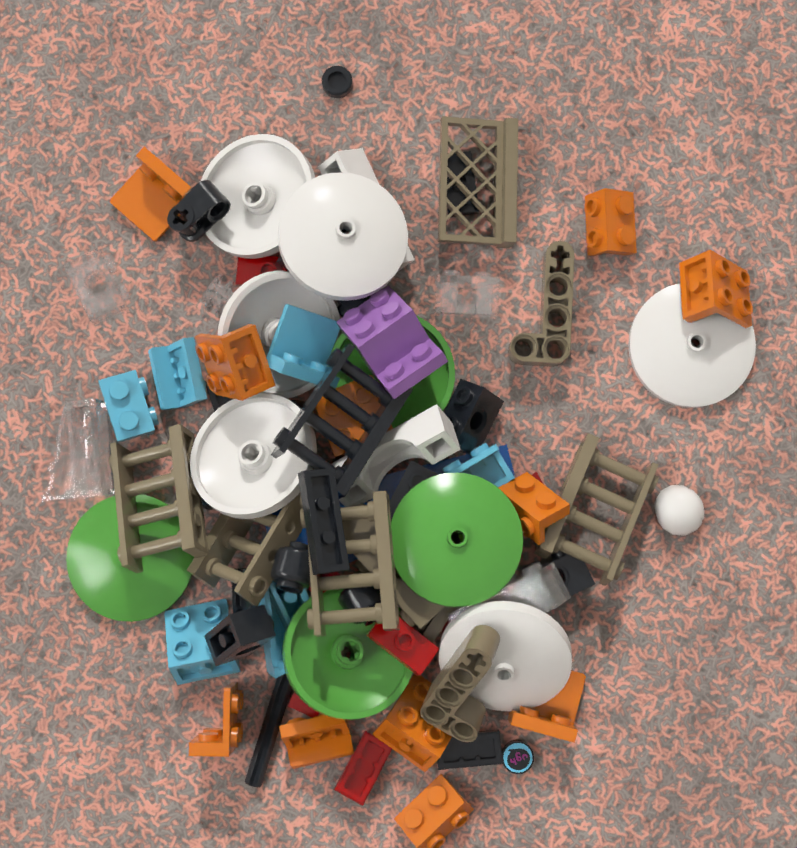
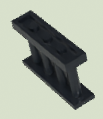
(373, 424)

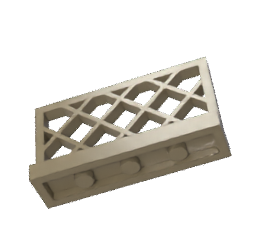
(505, 181)

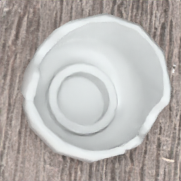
(679, 510)

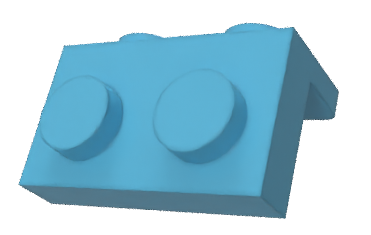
(177, 374)
(127, 405)
(485, 464)

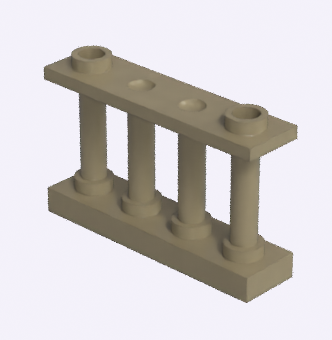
(577, 483)
(187, 505)
(229, 536)
(381, 578)

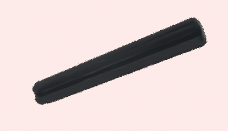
(269, 732)

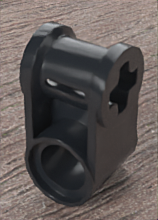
(200, 210)

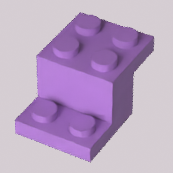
(391, 341)

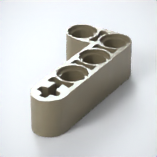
(550, 304)
(448, 698)

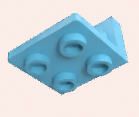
(303, 345)
(186, 645)

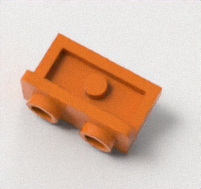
(610, 222)
(535, 505)
(316, 740)
(434, 814)

